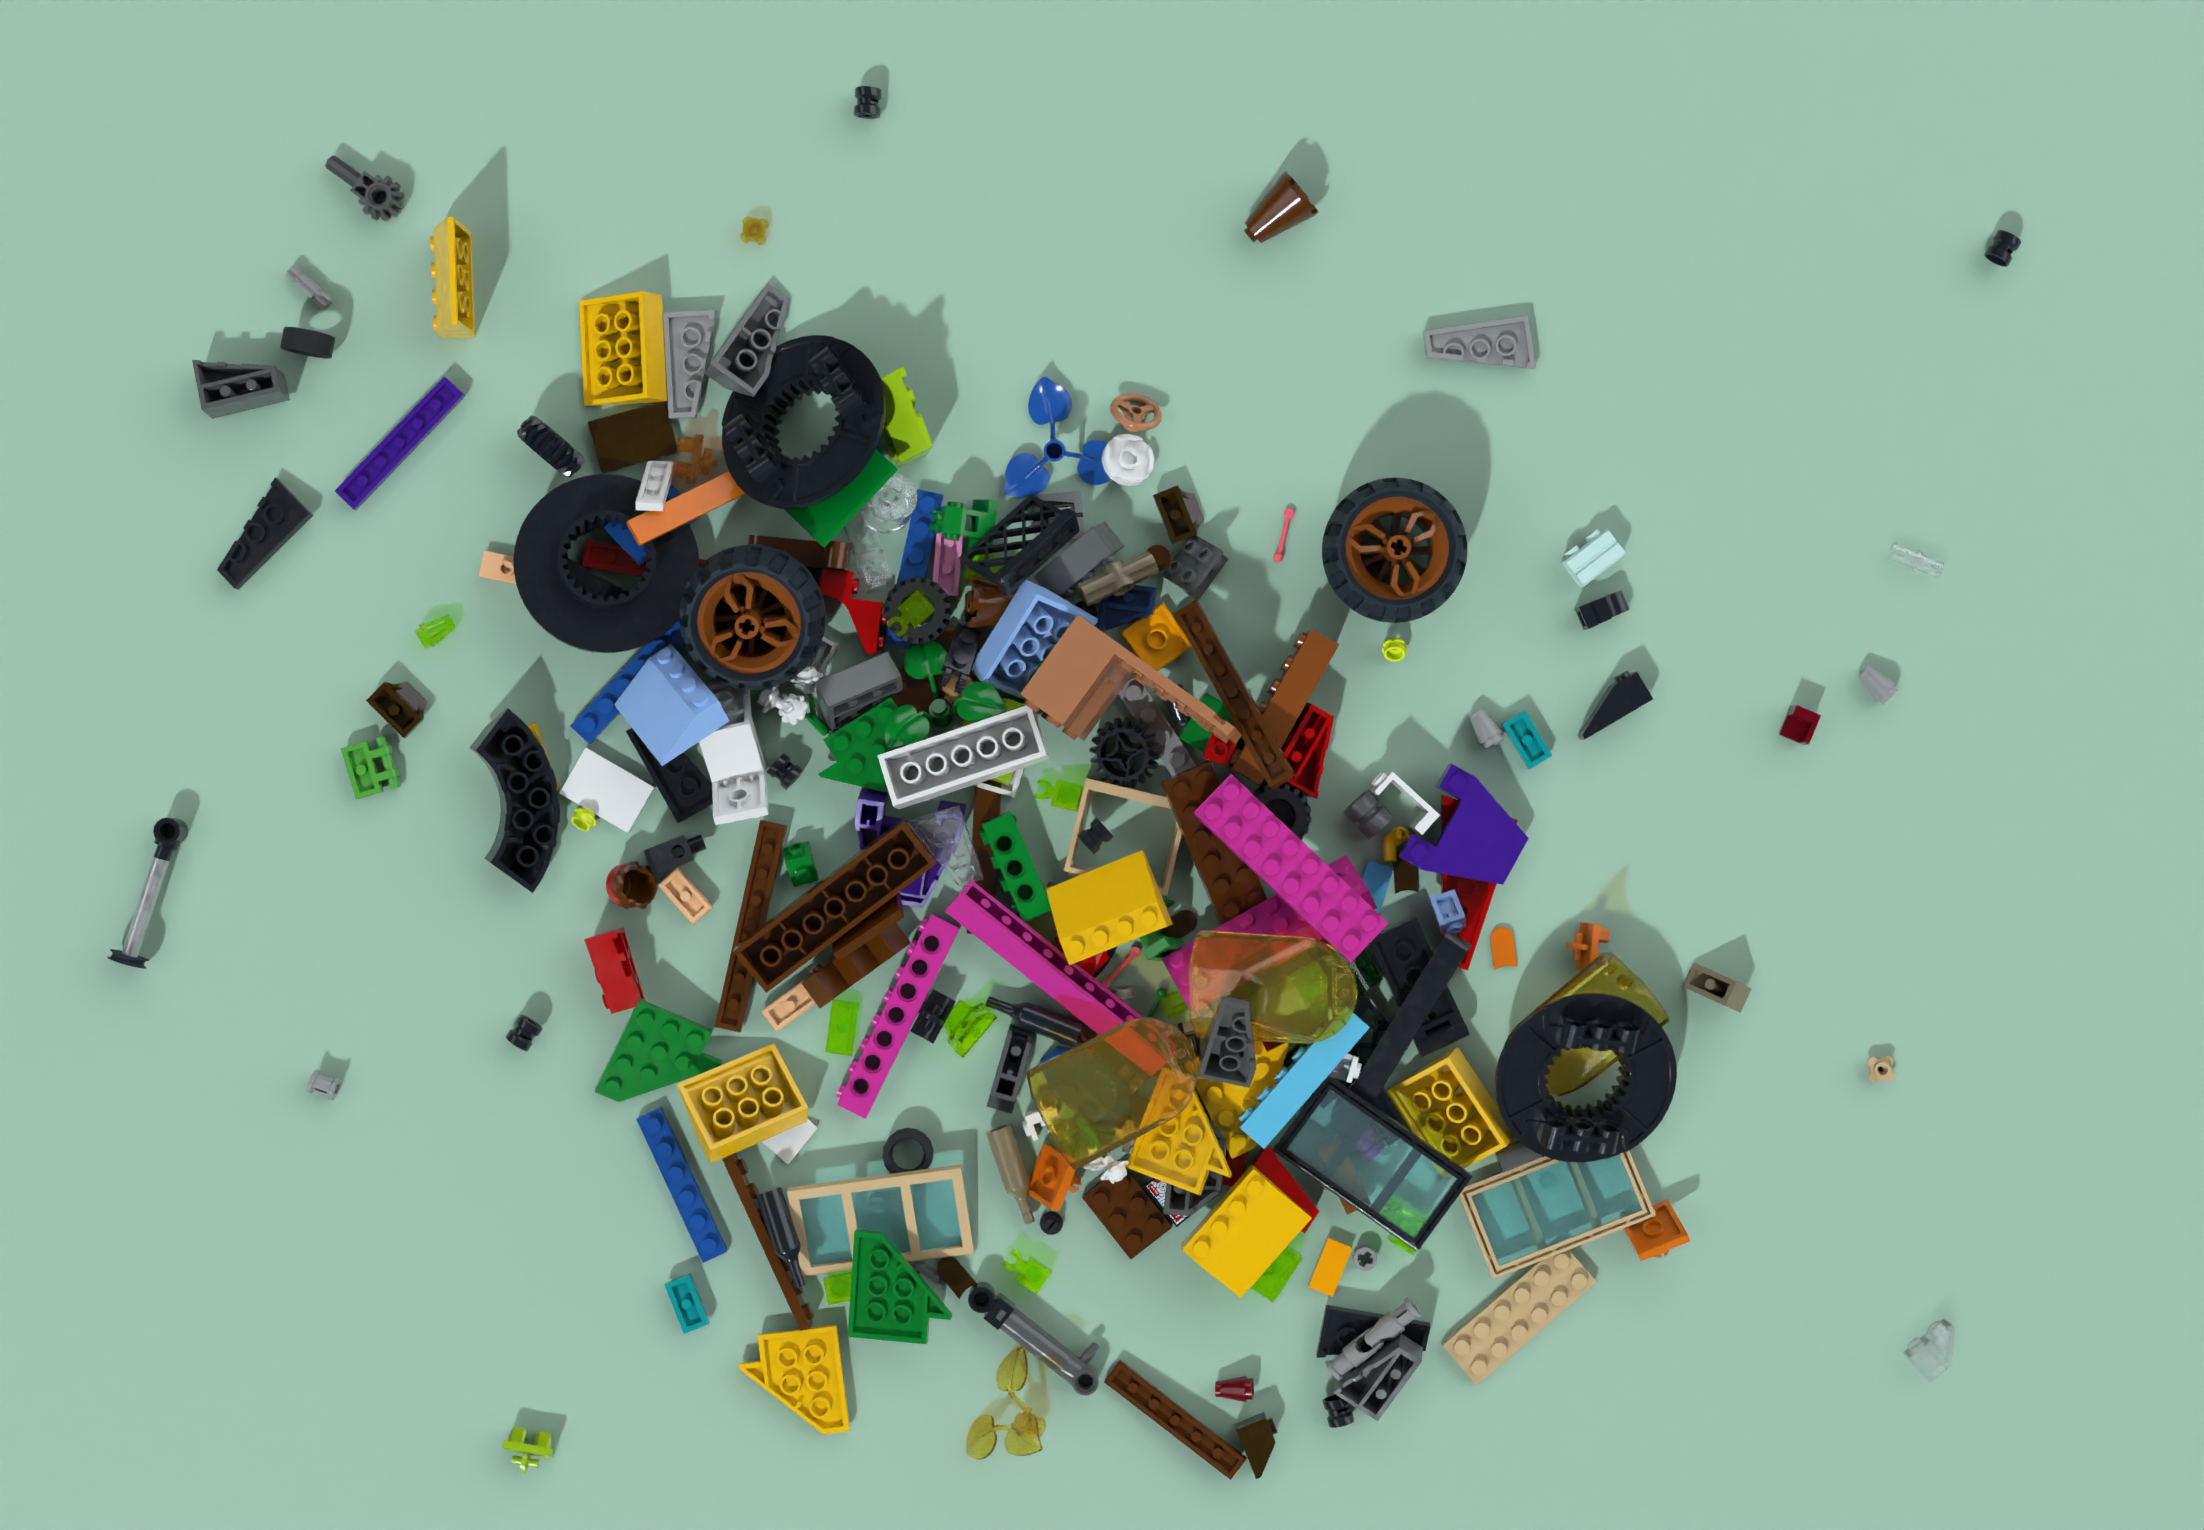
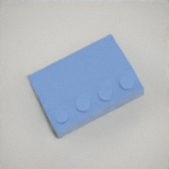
(1024, 637)
(670, 706)

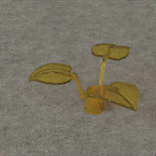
(1024, 1433)

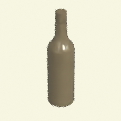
(1011, 1167)

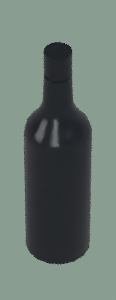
(1041, 1021)
(782, 1231)

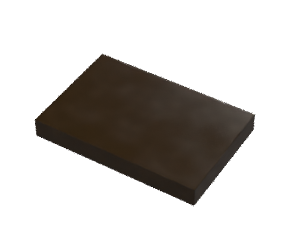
(633, 437)

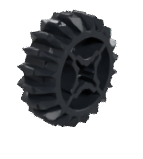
(550, 446)
(1126, 762)

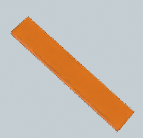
(684, 508)

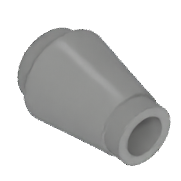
(1878, 685)
(1486, 730)

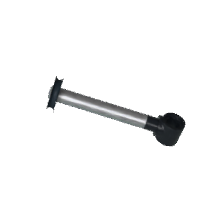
(165, 846)

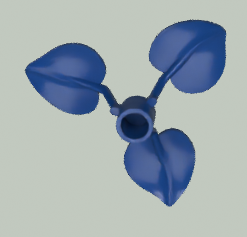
(1023, 473)

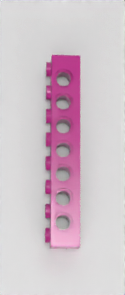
(862, 1102)

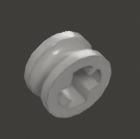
(1367, 1265)

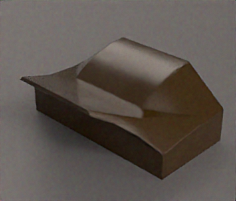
(1178, 513)
(399, 705)

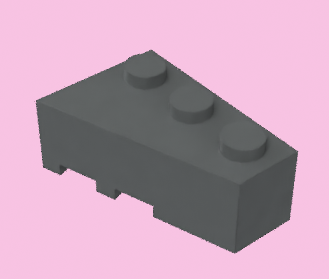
(238, 388)
(1380, 1377)

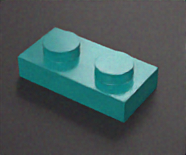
(1526, 739)
(687, 1303)

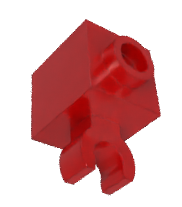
(1219, 751)

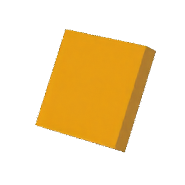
(1157, 638)

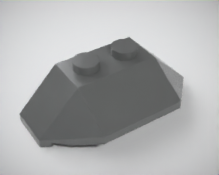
(1187, 1203)

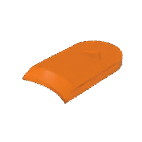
(1503, 948)

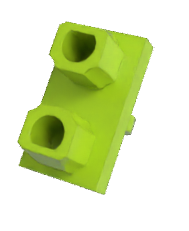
(517, 1444)

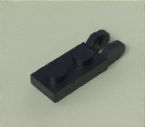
(960, 656)

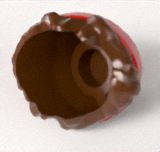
(631, 885)

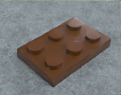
(1127, 1213)

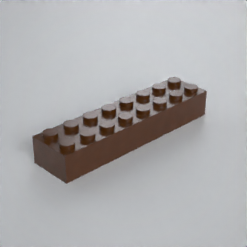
(834, 905)

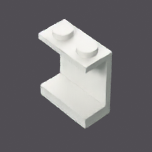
(1428, 814)

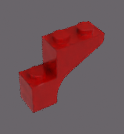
(866, 614)

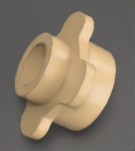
(1873, 1066)

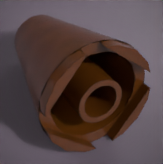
(1279, 210)
(984, 602)

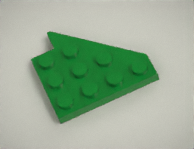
(654, 1053)
(888, 1294)

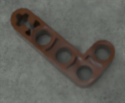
(810, 553)

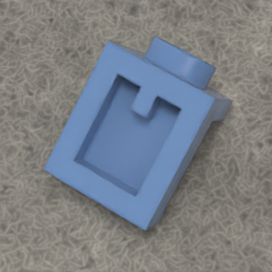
(1448, 912)

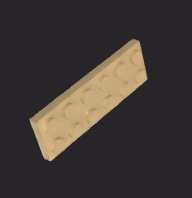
(1517, 1314)

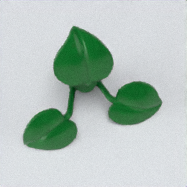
(977, 702)

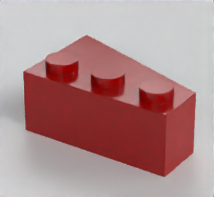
(1307, 748)
(615, 970)
(1273, 1168)

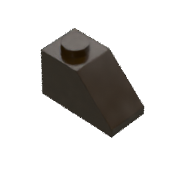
(1257, 1440)

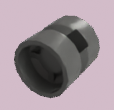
(1368, 814)

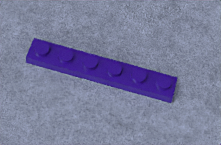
(400, 443)

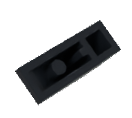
(1619, 700)
(1010, 1069)

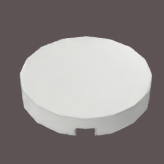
(1128, 459)

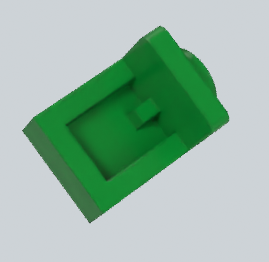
(800, 863)

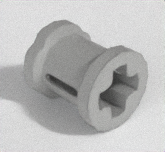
(324, 1085)

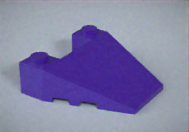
(872, 822)
(1478, 838)

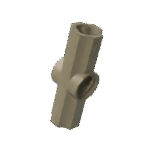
(1118, 578)

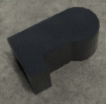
(1601, 610)

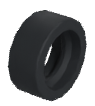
(307, 342)
(910, 1133)

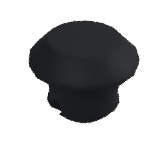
(1051, 1223)

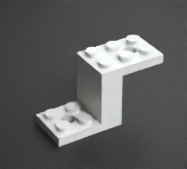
(735, 759)

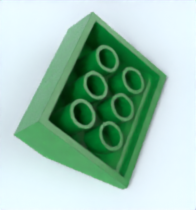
(829, 517)

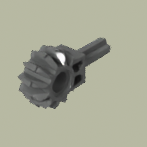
(369, 189)

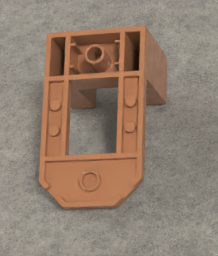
(1089, 672)

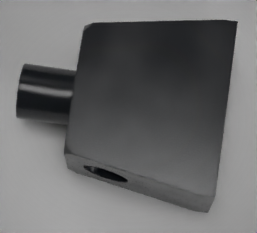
(660, 856)

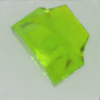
(967, 1025)

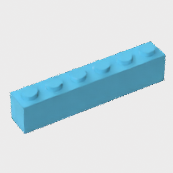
(1298, 1082)

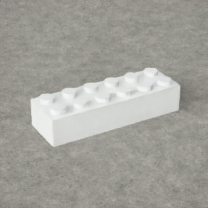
(963, 757)

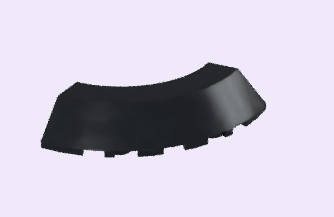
(526, 799)

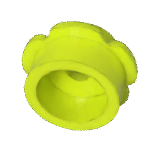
(1394, 649)
(583, 818)

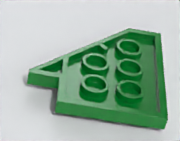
(857, 749)

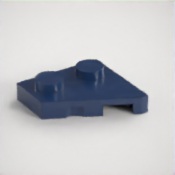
(1127, 608)

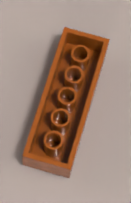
(1288, 695)

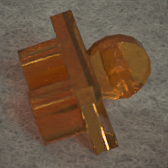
(689, 471)

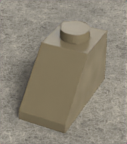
(1717, 987)

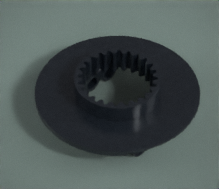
(750, 423)
(552, 594)
(1611, 1126)

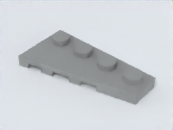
(1490, 343)
(686, 356)

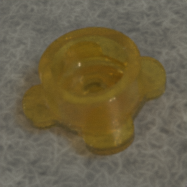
(747, 234)

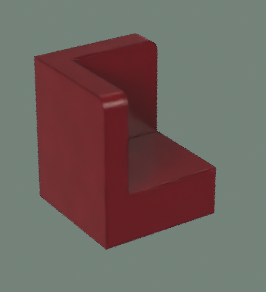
(1799, 724)

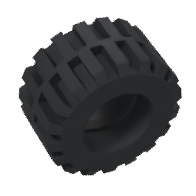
(940, 603)
(1294, 799)

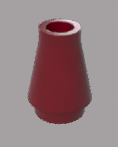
(1235, 1389)

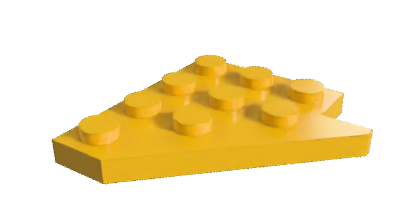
(1228, 1101)
(1180, 1150)
(804, 1374)

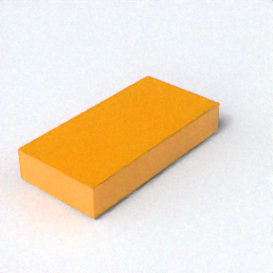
(1330, 1266)

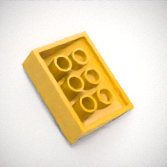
(452, 280)
(623, 349)
(1107, 907)
(742, 1103)
(1451, 1109)
(1245, 1231)

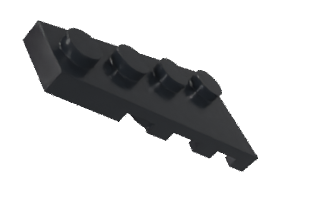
(270, 528)
(679, 781)
(1345, 1324)

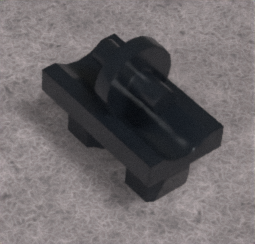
(933, 1016)

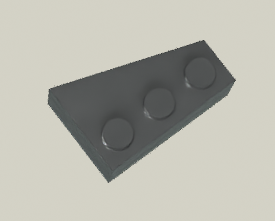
(1080, 560)
(857, 688)

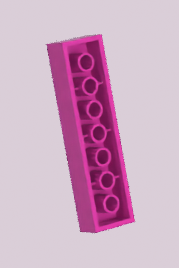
(1290, 868)
(1267, 918)

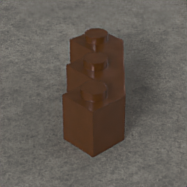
(837, 976)

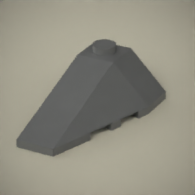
(748, 352)
(1229, 1045)

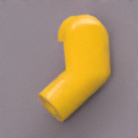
(1392, 841)

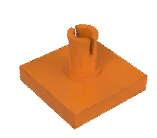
(1052, 1178)
(1657, 1233)

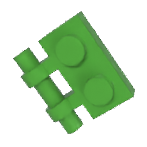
(363, 770)

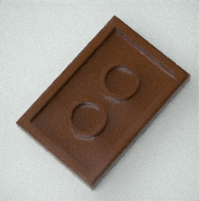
(870, 927)

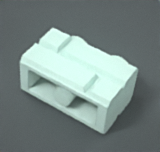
(1592, 558)

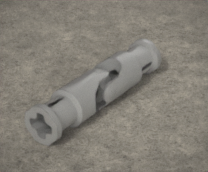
(1385, 1329)

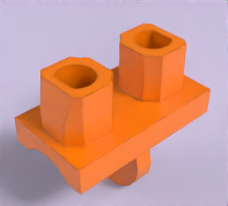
(1587, 942)

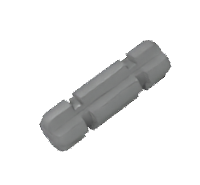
(309, 287)

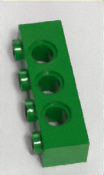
(1038, 901)

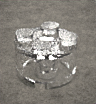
(891, 505)

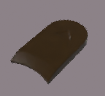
(1404, 876)
(1183, 923)
(955, 1275)

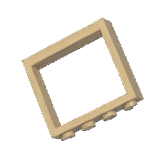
(1128, 793)

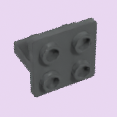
(1195, 566)

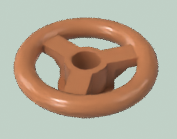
(1134, 415)

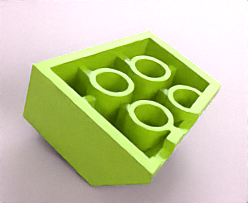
(903, 427)

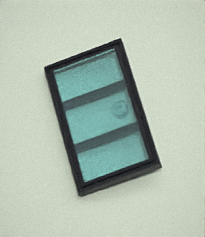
(1372, 1162)

